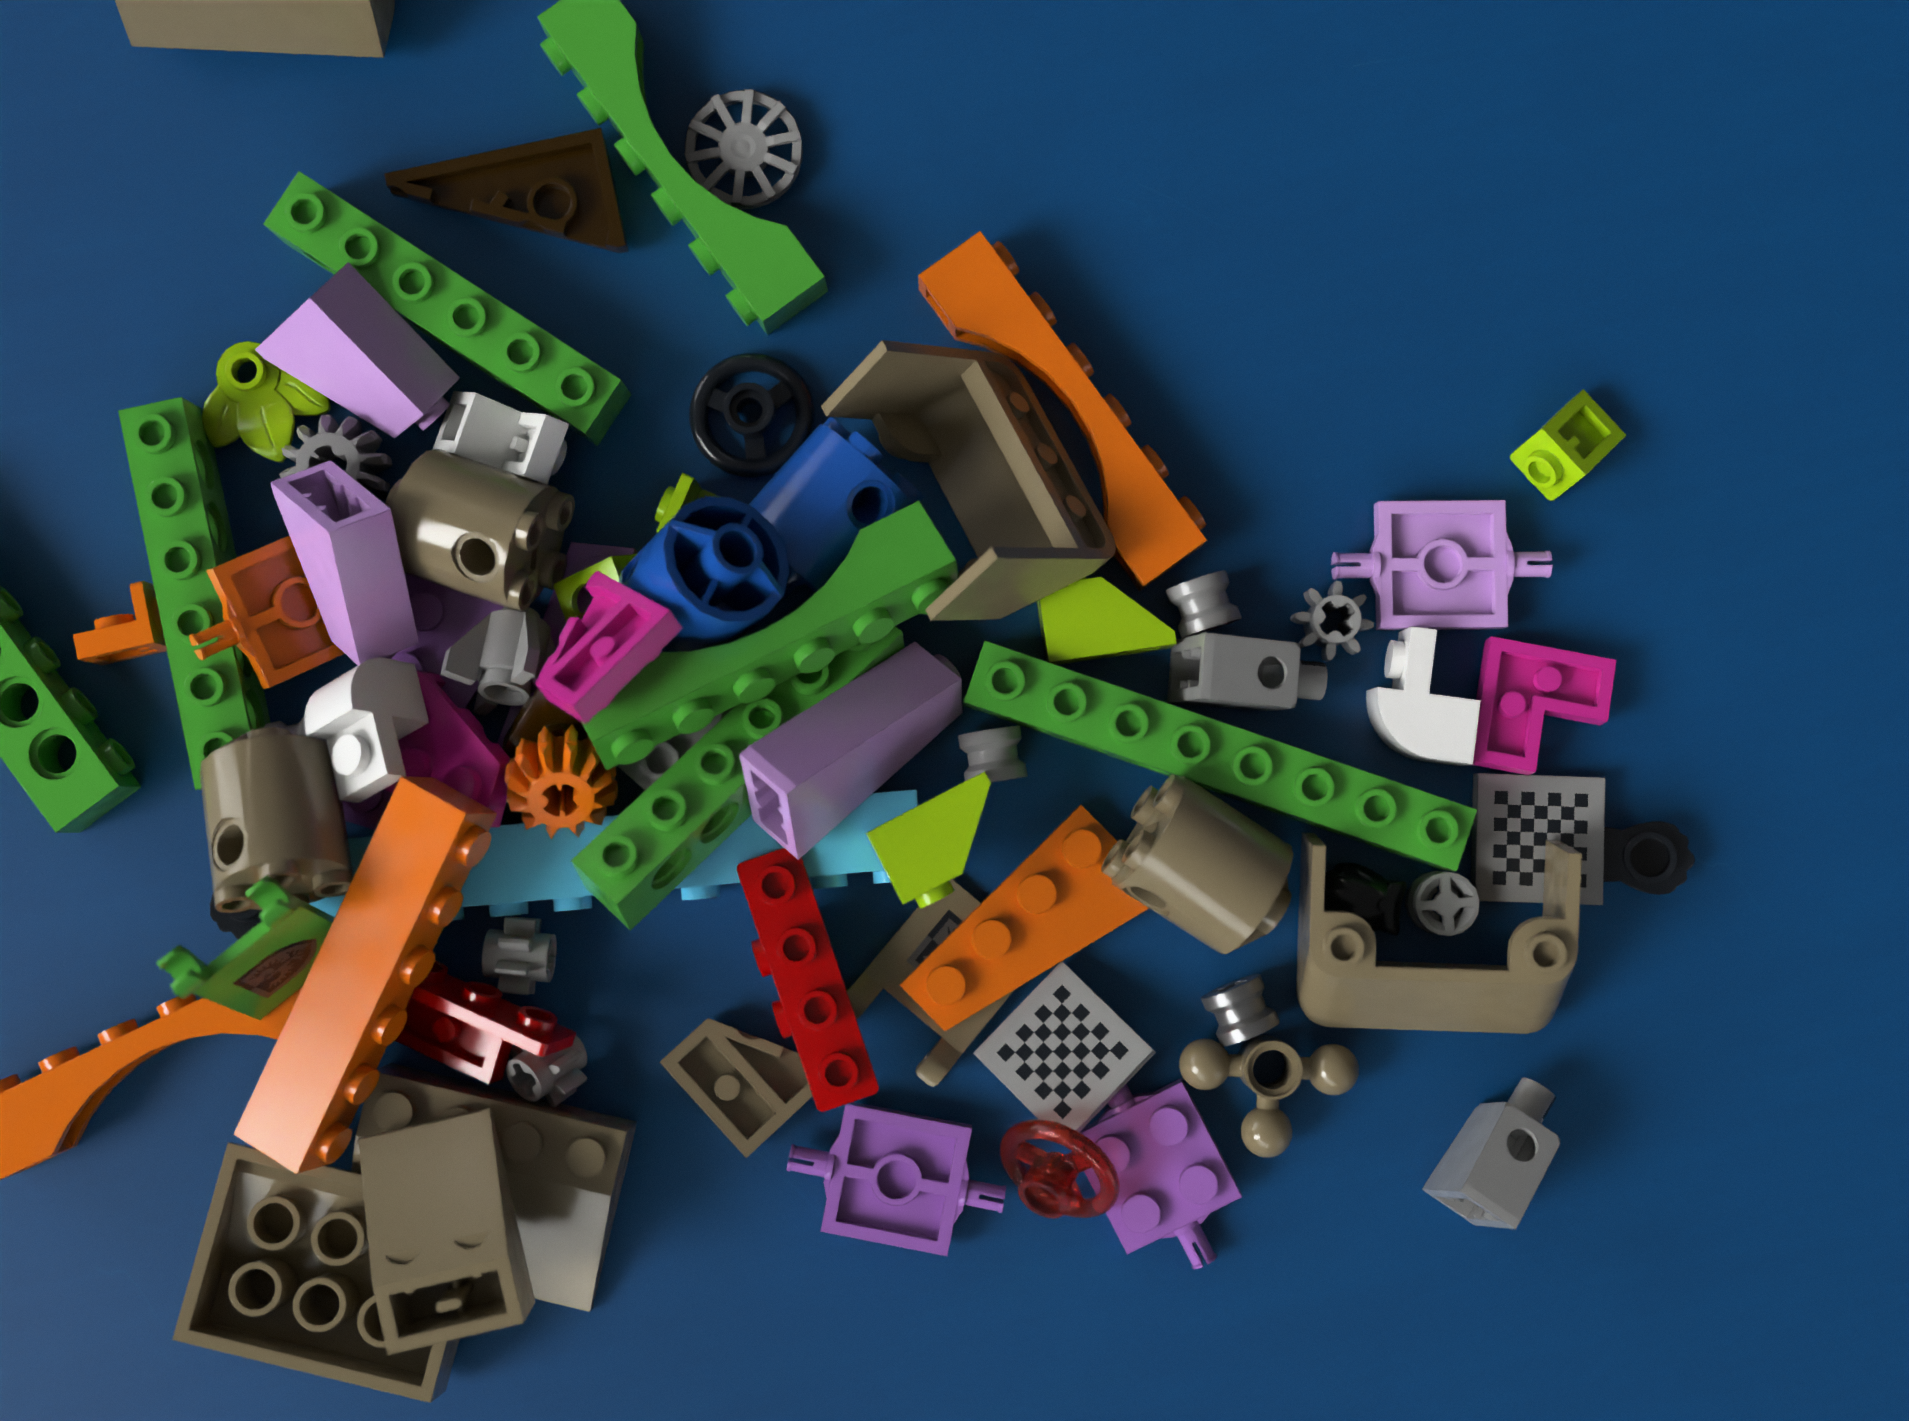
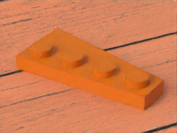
(1026, 924)

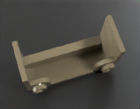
(994, 463)
(1348, 988)

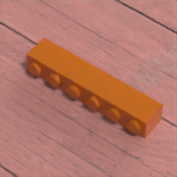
(366, 974)

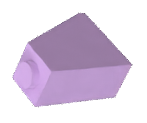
(362, 355)
(349, 560)

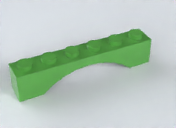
(757, 257)
(884, 580)

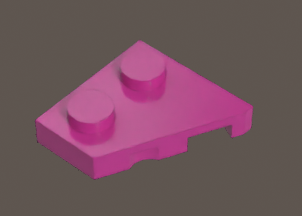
(604, 648)
(455, 750)

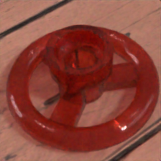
(1051, 1183)

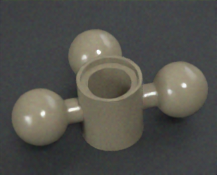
(1267, 1128)

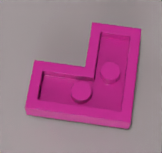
(1522, 685)

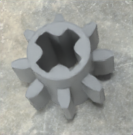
(1348, 626)
(519, 955)
(547, 1076)

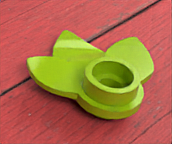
(258, 409)

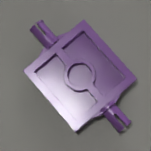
(1165, 1169)
(896, 1178)

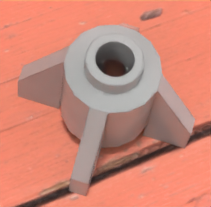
(503, 655)

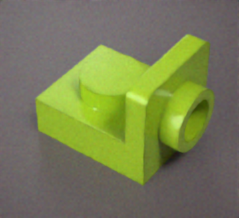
(1567, 446)

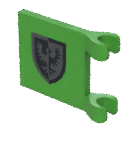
(261, 965)

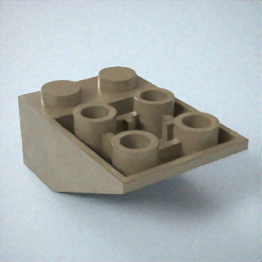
(442, 1232)

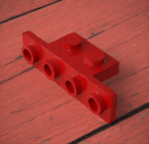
(807, 978)
(474, 1027)

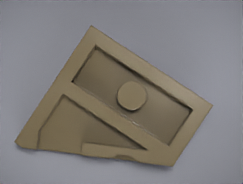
(739, 1081)

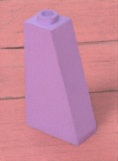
(848, 745)

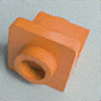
(120, 635)

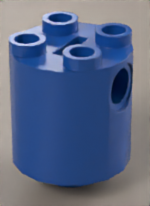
(826, 498)
(713, 569)

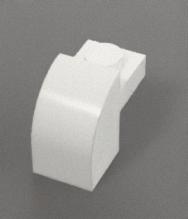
(503, 436)
(1413, 720)
(362, 722)

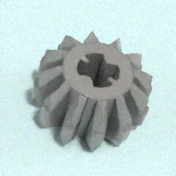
(343, 442)

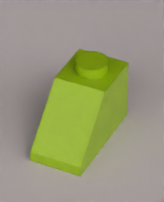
(1097, 622)
(931, 842)

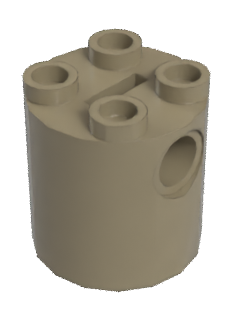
(480, 528)
(276, 815)
(1202, 866)

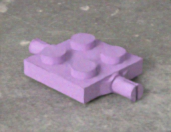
(1441, 564)

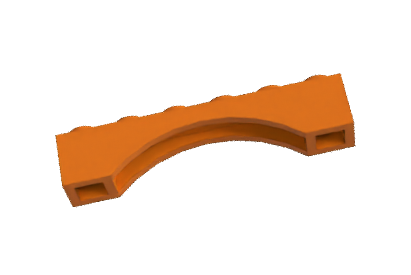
(987, 307)
(55, 1107)

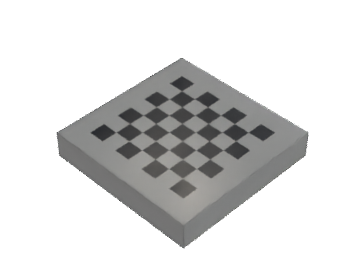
(1517, 819)
(1064, 1051)

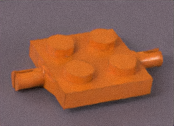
(268, 614)

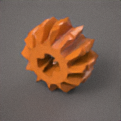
(559, 783)

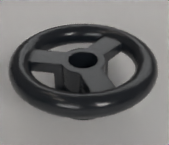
(731, 403)

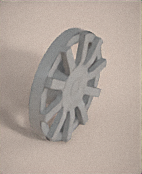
(744, 148)

